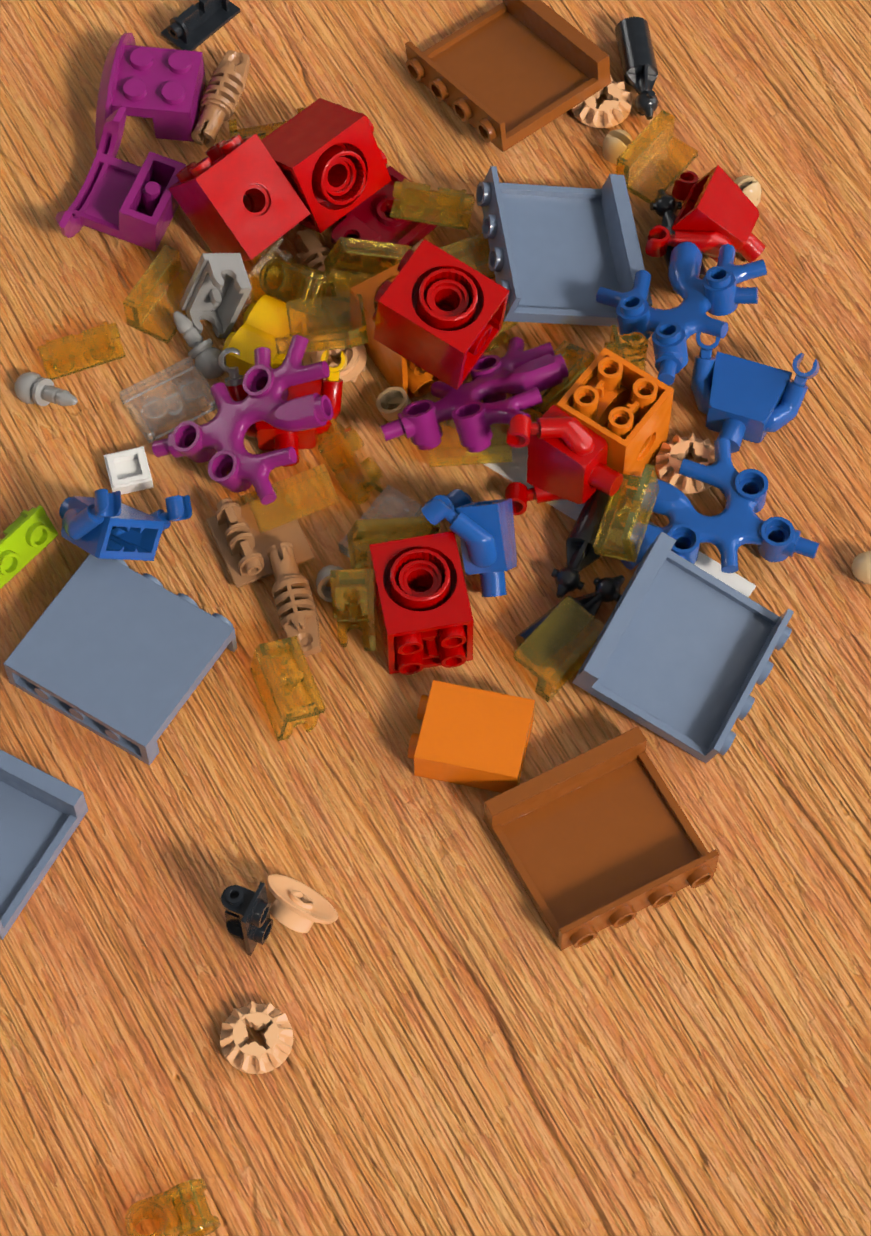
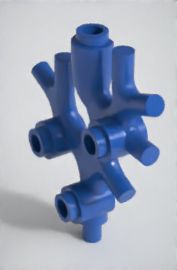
(672, 327)
(732, 527)

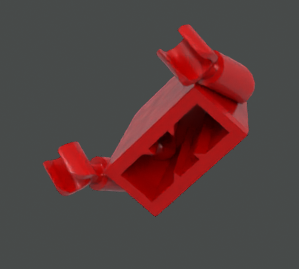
(710, 217)
(562, 461)

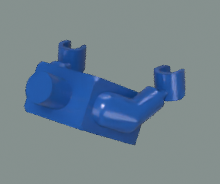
(744, 396)
(115, 529)
(484, 534)

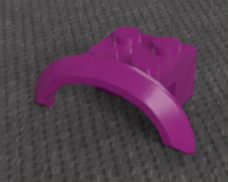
(152, 85)
(121, 196)

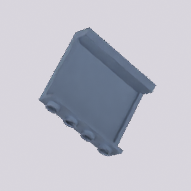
(560, 248)
(683, 652)
(119, 654)
(35, 825)

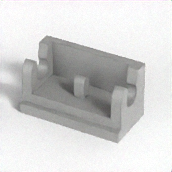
(217, 292)

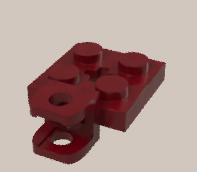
(369, 220)

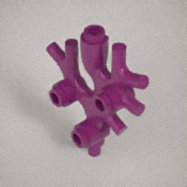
(492, 377)
(266, 402)

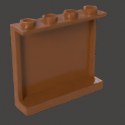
(511, 70)
(598, 840)

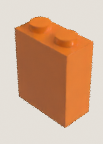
(472, 737)

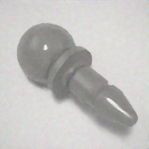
(205, 355)
(33, 388)

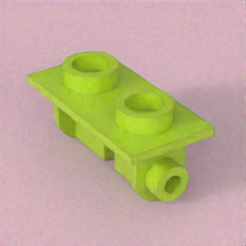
(24, 541)

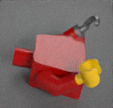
(271, 438)

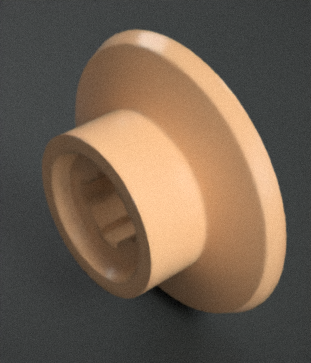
(298, 904)

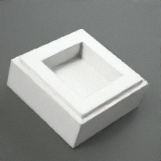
(128, 470)

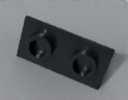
(199, 23)
(247, 914)

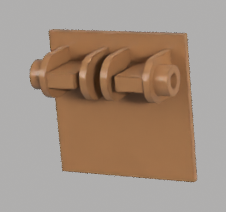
(246, 548)

